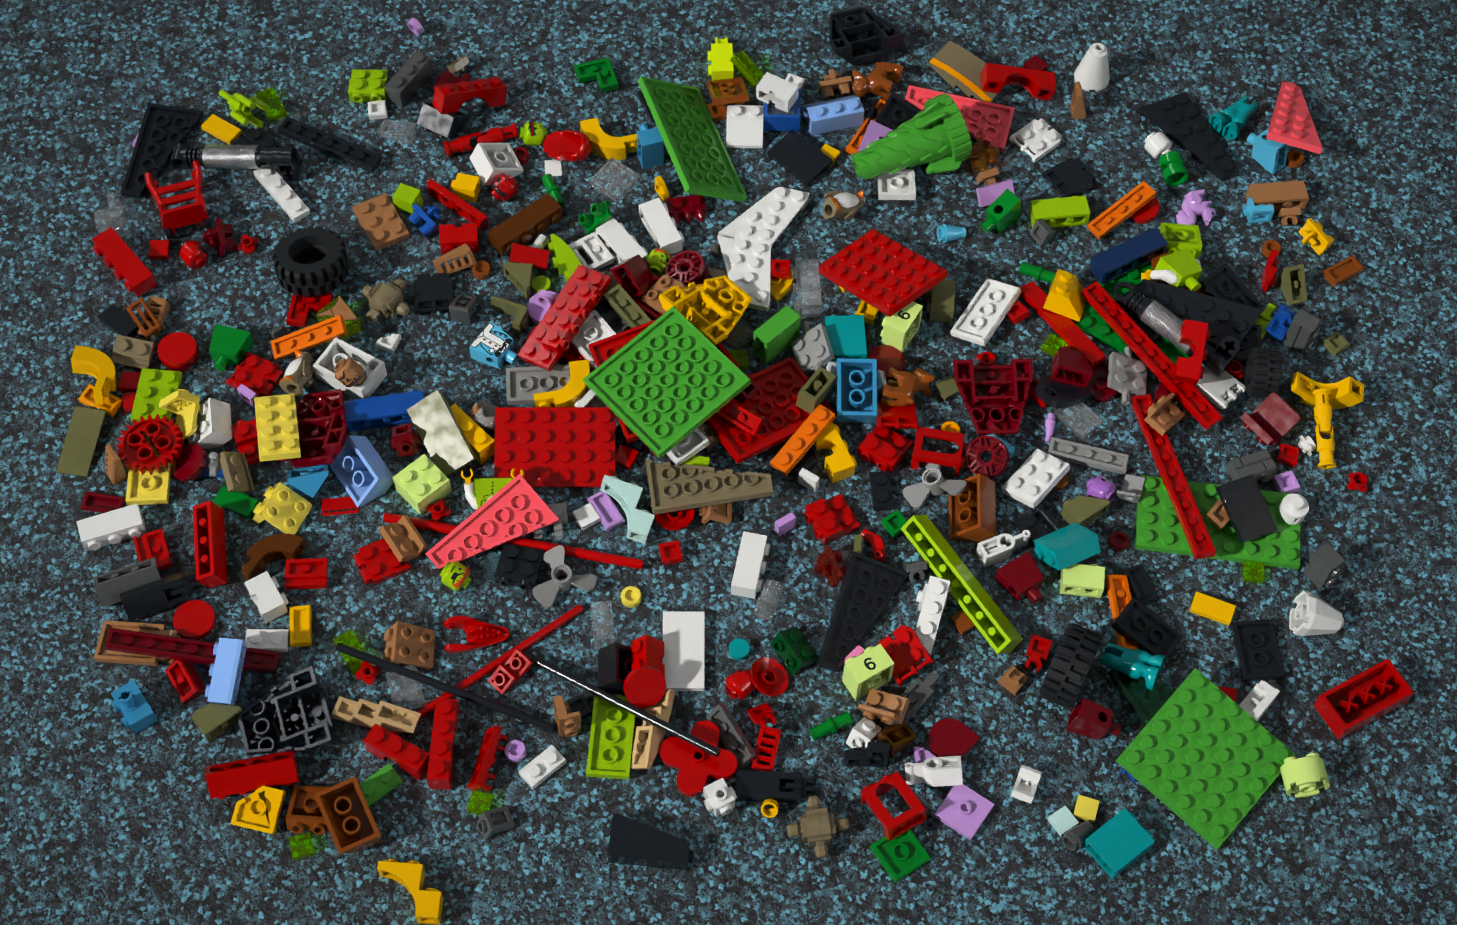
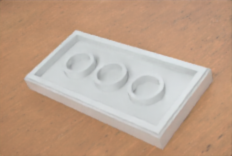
(985, 312)
(684, 650)

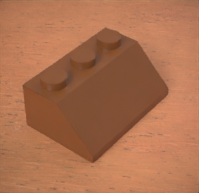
(973, 511)
(348, 817)

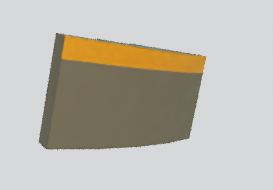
(961, 69)

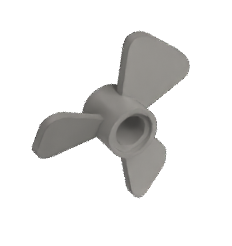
(933, 484)
(547, 591)

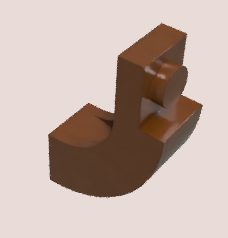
(272, 549)

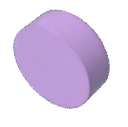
(415, 26)
(515, 751)

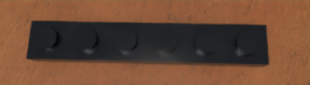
(329, 144)

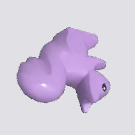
(1195, 206)

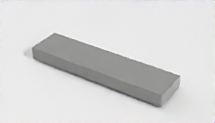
(1088, 455)

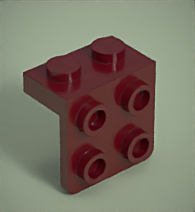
(1271, 420)

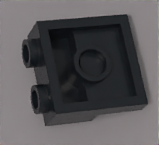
(519, 566)

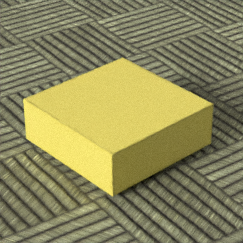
(1086, 808)

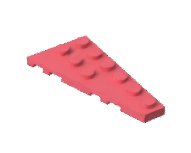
(981, 117)
(1292, 120)
(504, 517)

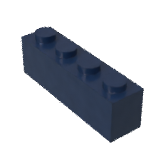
(1127, 255)

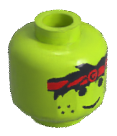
(533, 133)

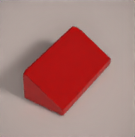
(185, 680)

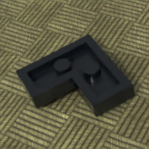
(875, 755)

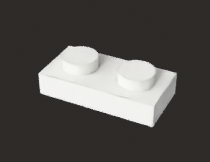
(268, 639)
(542, 767)

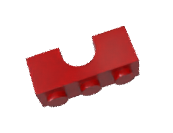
(1194, 335)
(387, 744)

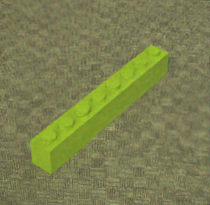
(963, 584)

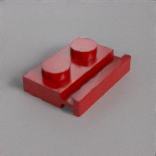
(153, 545)
(306, 573)

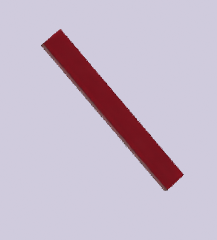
(184, 649)

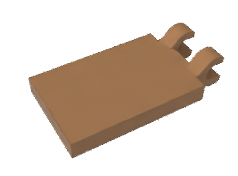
(109, 656)

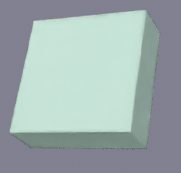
(1062, 820)

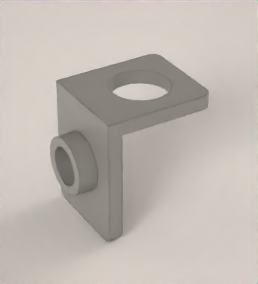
(1131, 489)

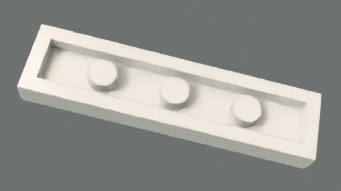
(282, 193)
(932, 611)

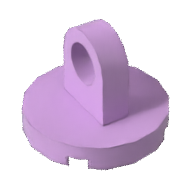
(539, 304)

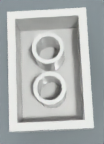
(373, 369)

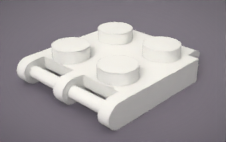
(1037, 138)
(1219, 387)

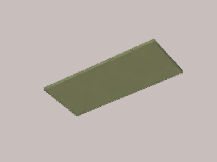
(81, 441)

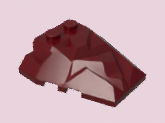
(994, 394)
(320, 428)

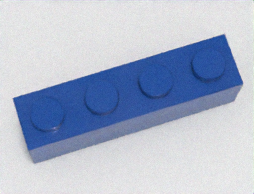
(380, 410)

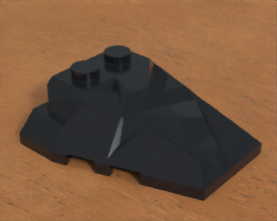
(289, 718)

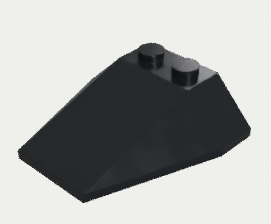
(862, 36)

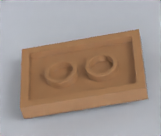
(381, 222)

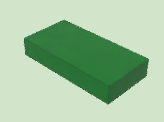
(235, 502)

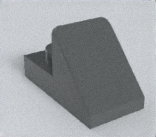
(462, 307)

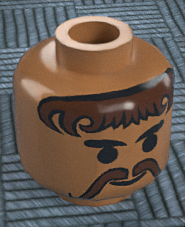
(349, 372)

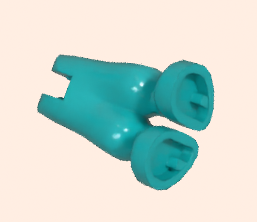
(1233, 118)
(1134, 663)

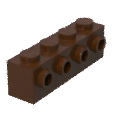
(525, 224)

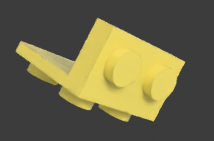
(186, 407)
(282, 509)

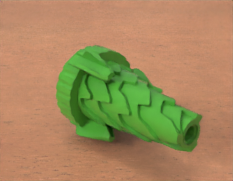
(930, 137)

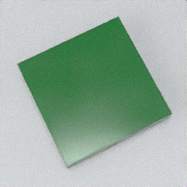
(900, 855)

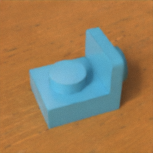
(1258, 213)

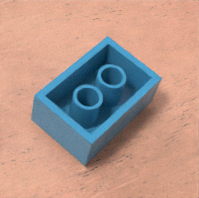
(856, 390)

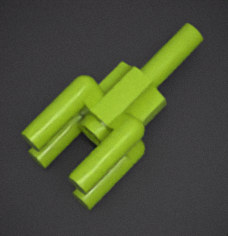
(242, 107)

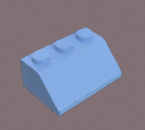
(833, 114)
(361, 470)
(226, 671)

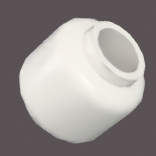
(1157, 144)

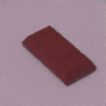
(101, 502)

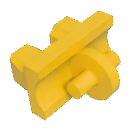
(1315, 237)

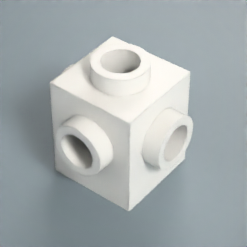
(719, 798)

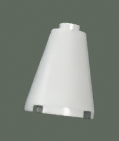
(1093, 68)

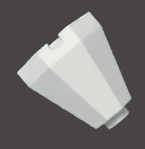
(1314, 616)

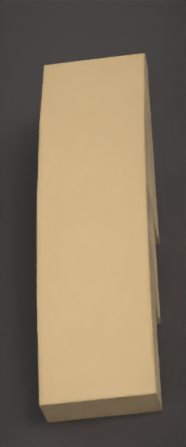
(383, 714)
(649, 737)

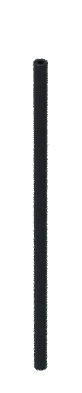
(445, 687)
(624, 705)

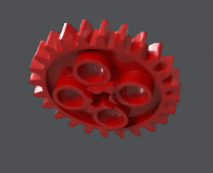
(166, 434)

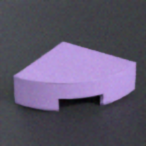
(921, 754)

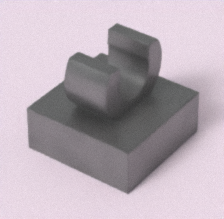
(1042, 232)
(915, 567)

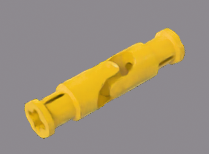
(1323, 416)

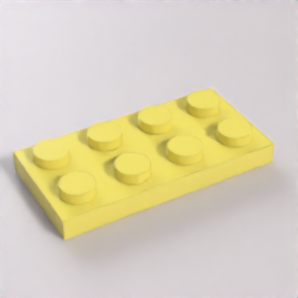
(277, 427)
(148, 488)

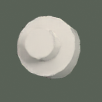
(1294, 508)

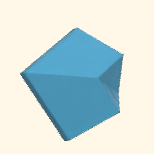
(307, 479)

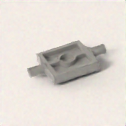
(812, 348)
(1126, 375)

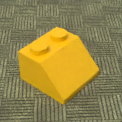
(1065, 296)

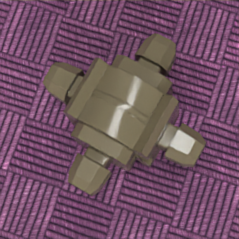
(386, 300)
(817, 827)

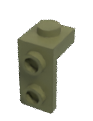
(518, 310)

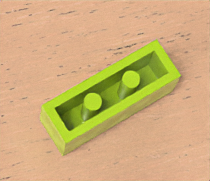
(1060, 211)

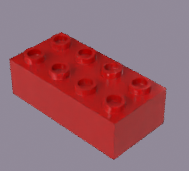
(1363, 698)

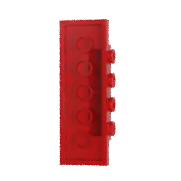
(564, 318)

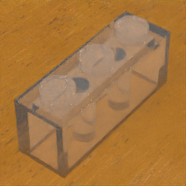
(807, 288)

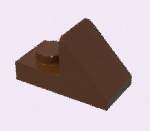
(897, 736)

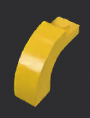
(606, 145)
(96, 364)
(570, 392)
(1343, 393)

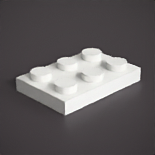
(1035, 478)

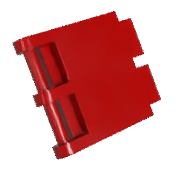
(256, 375)
(896, 416)
(379, 563)
(905, 652)

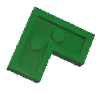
(597, 70)

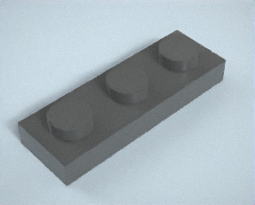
(731, 735)

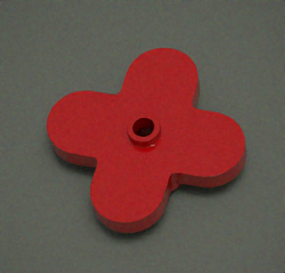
(695, 772)

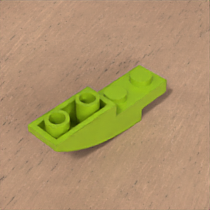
(563, 258)

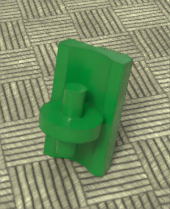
(599, 215)

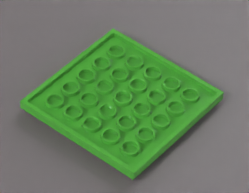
(666, 382)
(1205, 758)

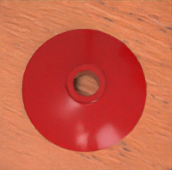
(680, 522)
(769, 676)

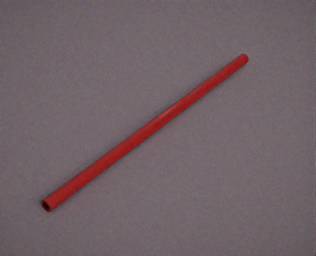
(569, 550)

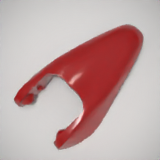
(478, 634)

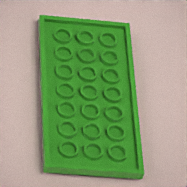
(692, 139)
(1161, 531)

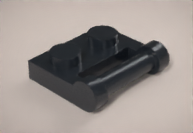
(1031, 522)

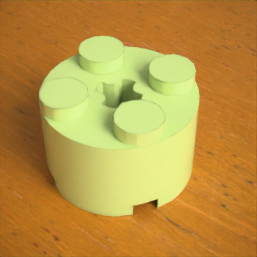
(1304, 775)

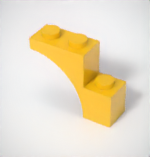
(411, 875)

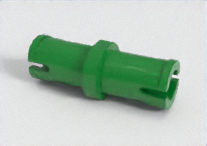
(552, 189)
(1037, 272)
(830, 725)

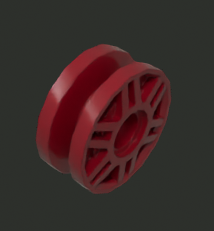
(687, 268)
(976, 451)

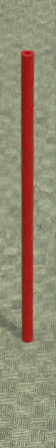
(503, 658)

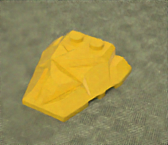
(709, 306)

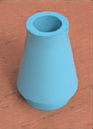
(949, 233)

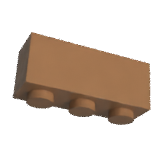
(1279, 194)

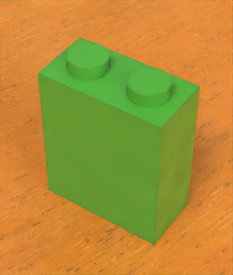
(776, 334)

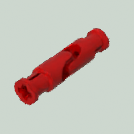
(493, 135)

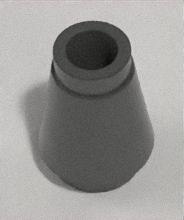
(1076, 836)

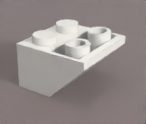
(213, 425)

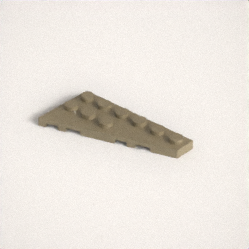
(696, 486)

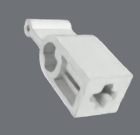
(1000, 547)
(935, 771)

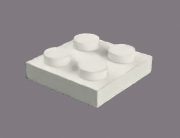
(897, 185)

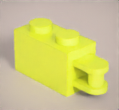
(720, 57)

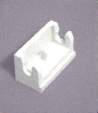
(1259, 699)

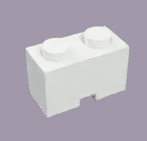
(777, 91)
(266, 596)

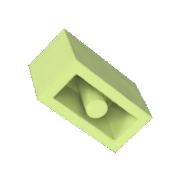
(1082, 580)

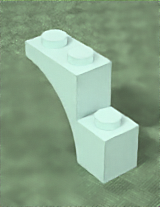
(628, 497)

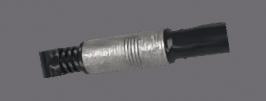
(239, 157)
(1169, 327)

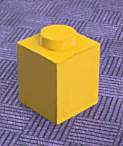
(466, 187)

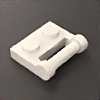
(594, 250)

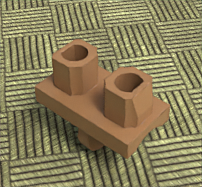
(832, 82)

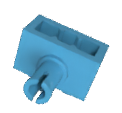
(650, 146)
(133, 706)

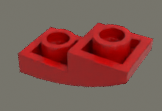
(1270, 271)
(511, 672)

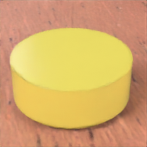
(631, 597)

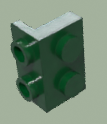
(794, 650)

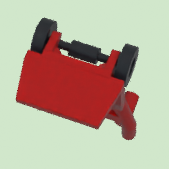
(182, 216)

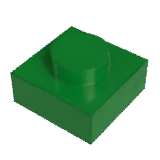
(893, 523)

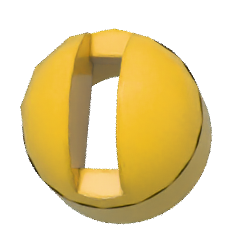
(771, 810)

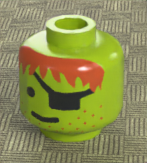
(658, 261)
(455, 576)

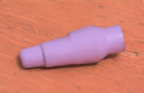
(1049, 425)

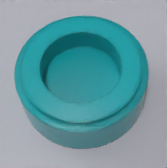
(739, 649)

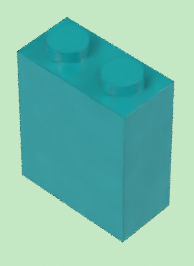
(846, 336)
(1067, 546)
(1119, 843)

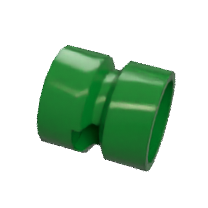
(1173, 168)

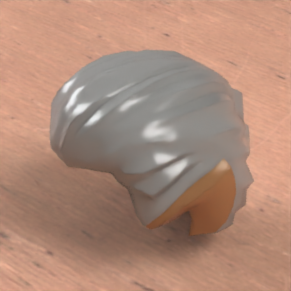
(484, 414)

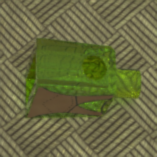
(339, 307)

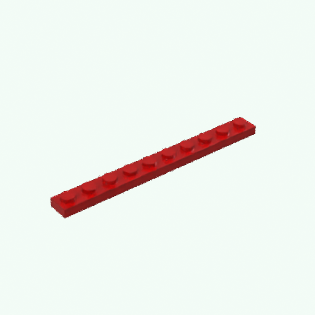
(1151, 355)
(1174, 482)

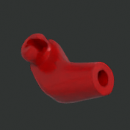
(876, 543)

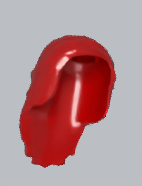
(567, 146)

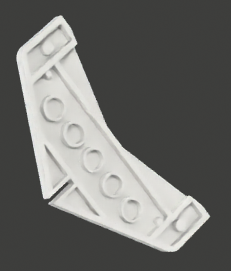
(749, 241)

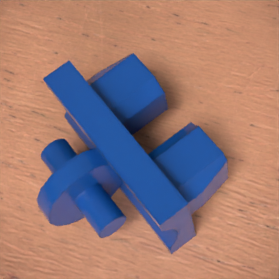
(431, 214)
(1280, 323)

